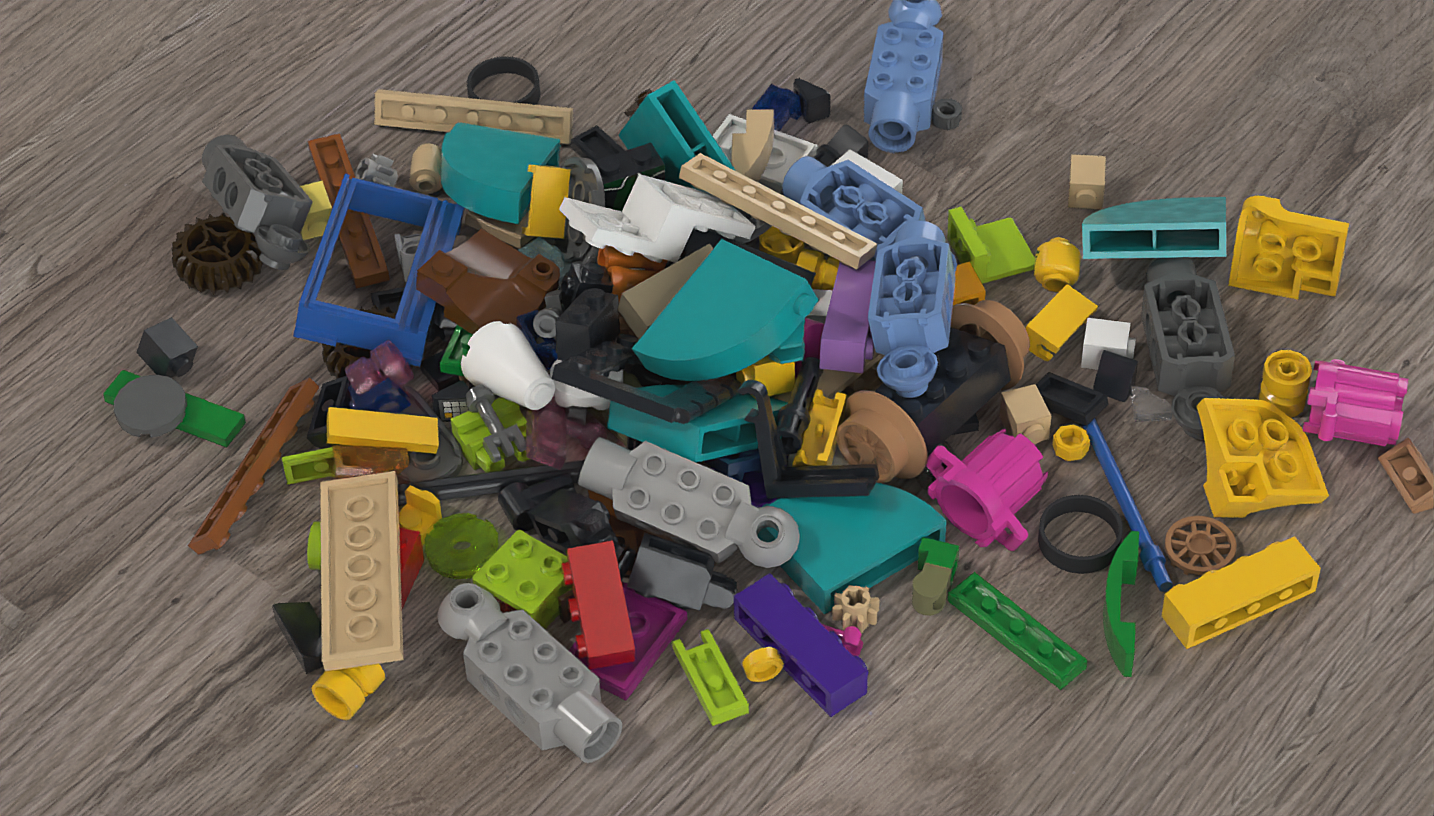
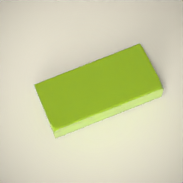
(308, 465)

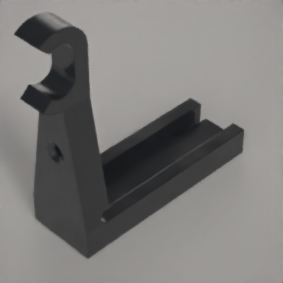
(800, 480)

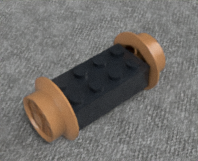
(901, 432)

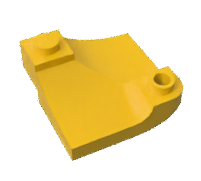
(1286, 250)
(1256, 458)

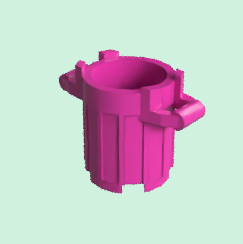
(1355, 404)
(988, 487)

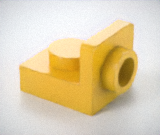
(420, 511)

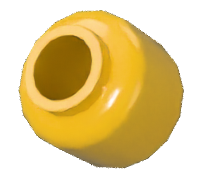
(1057, 264)

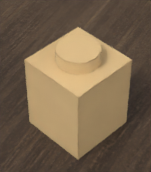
(1086, 181)
(1025, 413)

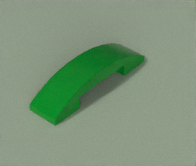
(1121, 635)

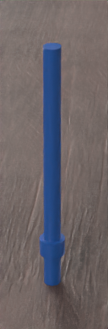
(1150, 554)

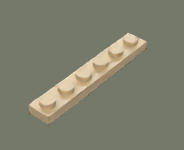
(444, 112)
(778, 211)

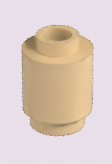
(426, 169)

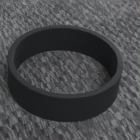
(505, 65)
(1084, 504)

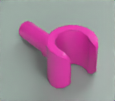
(850, 638)

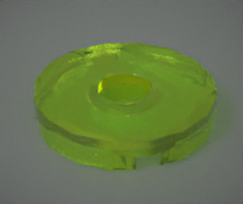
(458, 528)

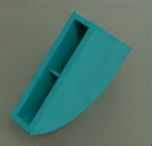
(674, 131)
(489, 169)
(1157, 229)
(725, 317)
(704, 438)
(855, 539)

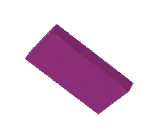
(653, 628)

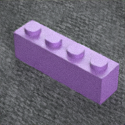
(846, 331)

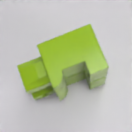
(471, 429)

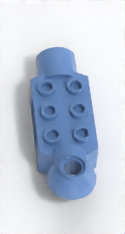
(903, 74)
(852, 199)
(912, 306)

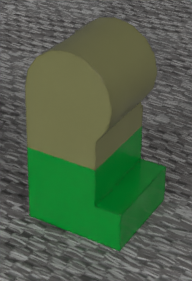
(931, 585)

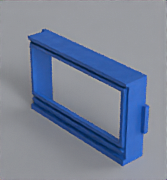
(409, 329)

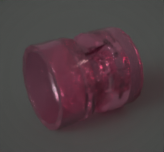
(366, 374)

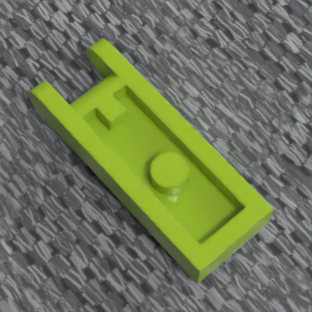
(712, 679)

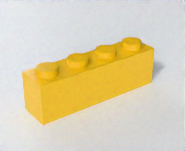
(1240, 592)

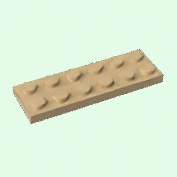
(360, 571)

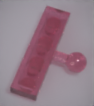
(548, 430)

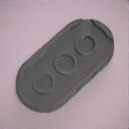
(429, 466)

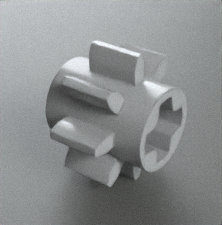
(377, 170)

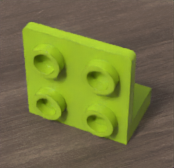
(992, 248)
(525, 577)

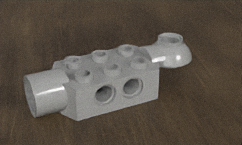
(687, 503)
(529, 675)

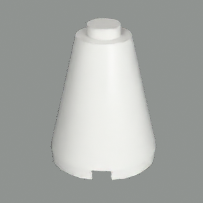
(507, 366)

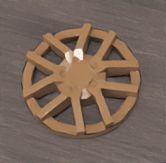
(1199, 545)

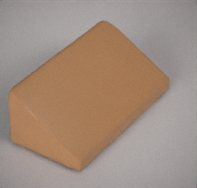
(1410, 475)

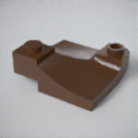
(487, 282)

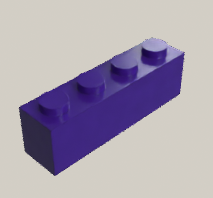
(806, 647)

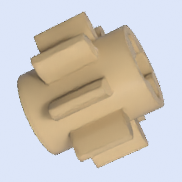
(855, 608)

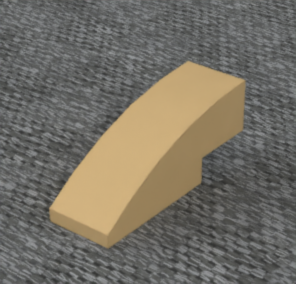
(753, 148)

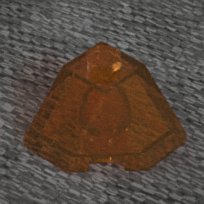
(367, 460)

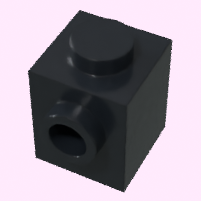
(584, 277)
(167, 349)

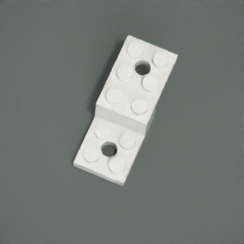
(656, 219)

